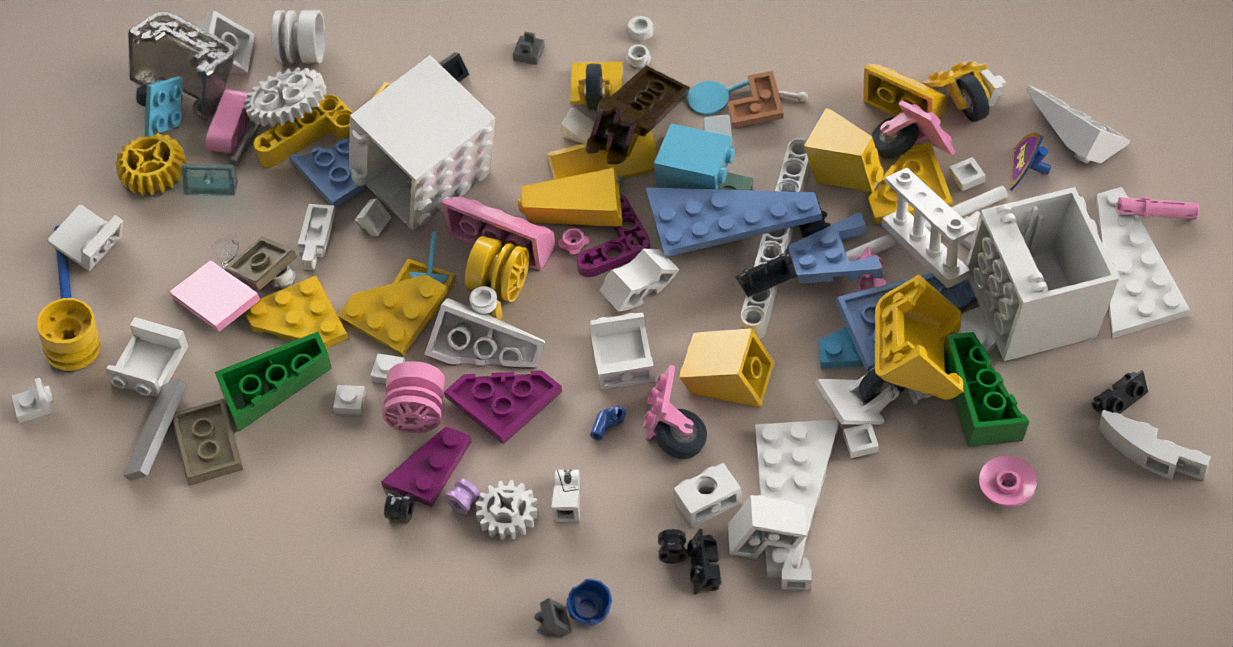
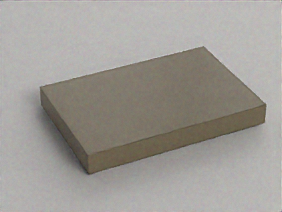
(206, 442)

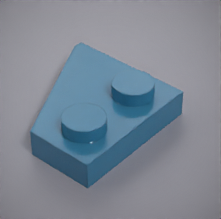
(838, 350)

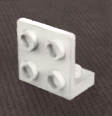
(86, 236)

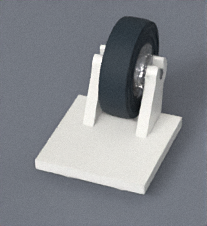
(859, 399)

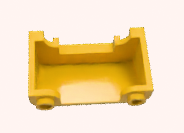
(911, 339)

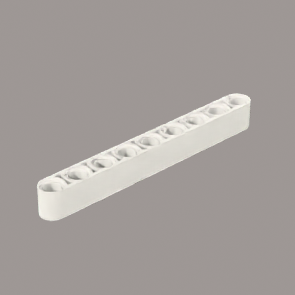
(791, 179)

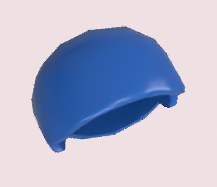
(589, 602)

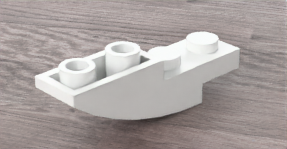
(1140, 444)

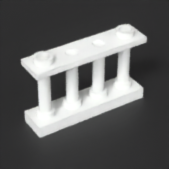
(920, 242)

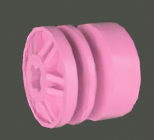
(413, 397)

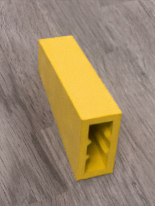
(574, 200)

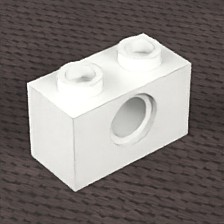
(700, 507)

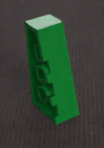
(271, 377)
(985, 405)

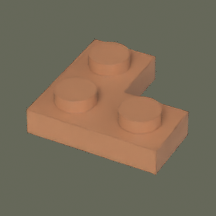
(763, 104)

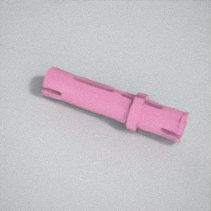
(1145, 207)

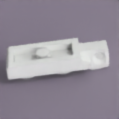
(315, 233)

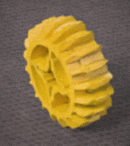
(152, 171)

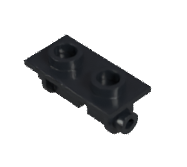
(766, 275)
(1125, 393)
(702, 551)

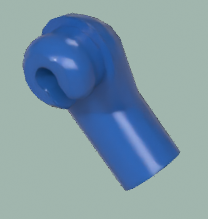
(606, 419)

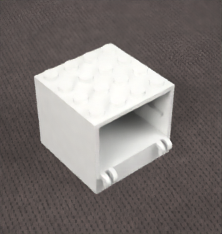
(420, 142)
(1040, 273)

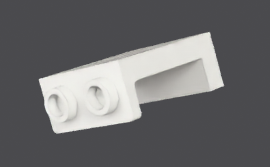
(621, 351)
(148, 358)

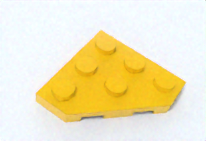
(924, 164)
(395, 311)
(297, 313)

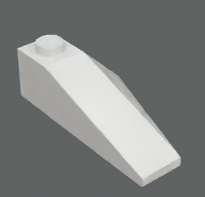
(1076, 130)
(480, 339)

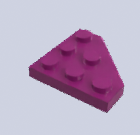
(503, 400)

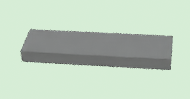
(155, 430)

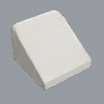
(719, 125)
(577, 126)

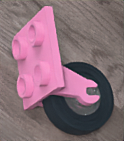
(907, 129)
(676, 430)

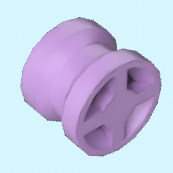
(462, 496)

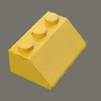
(887, 88)

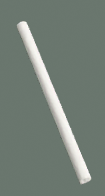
(962, 209)

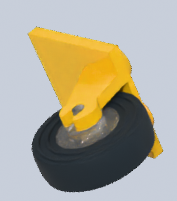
(593, 81)
(968, 91)

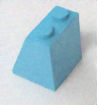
(693, 159)

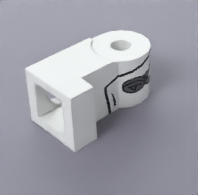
(566, 496)

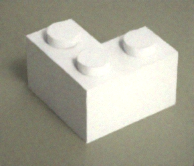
(766, 523)

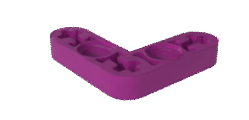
(623, 244)

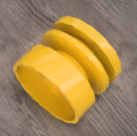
(497, 267)
(68, 334)

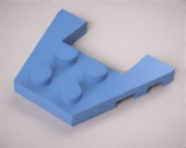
(824, 257)

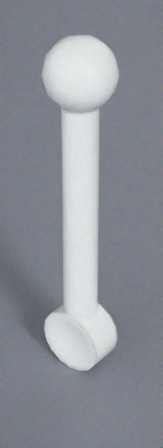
(802, 96)

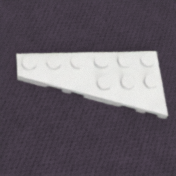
(1145, 289)
(793, 468)

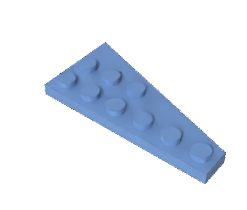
(711, 217)
(859, 311)

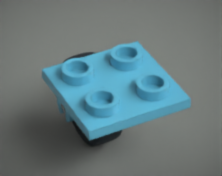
(162, 104)

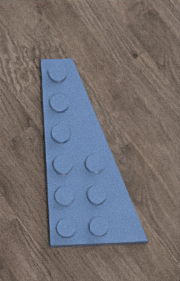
(329, 172)

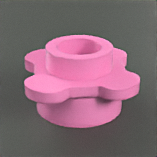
(573, 235)

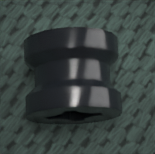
(399, 506)
(672, 546)

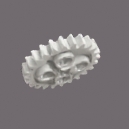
(285, 97)

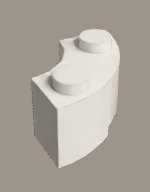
(643, 275)

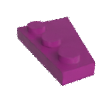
(429, 467)

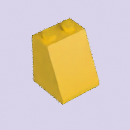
(843, 154)
(727, 366)

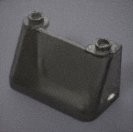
(172, 48)

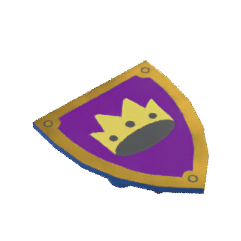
(1028, 155)

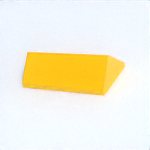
(577, 161)

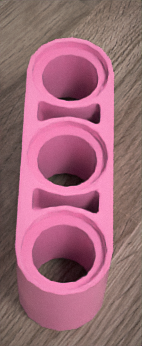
(228, 122)

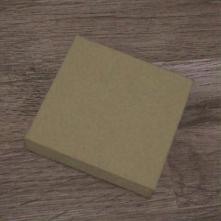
(261, 262)

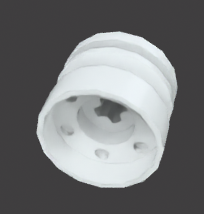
(296, 36)

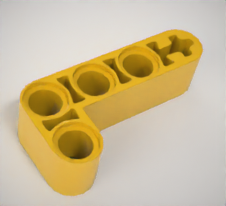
(285, 140)

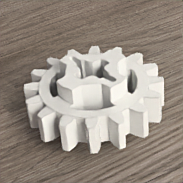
(506, 511)

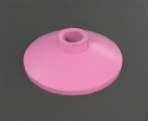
(1009, 471)

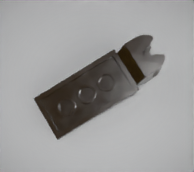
(633, 112)

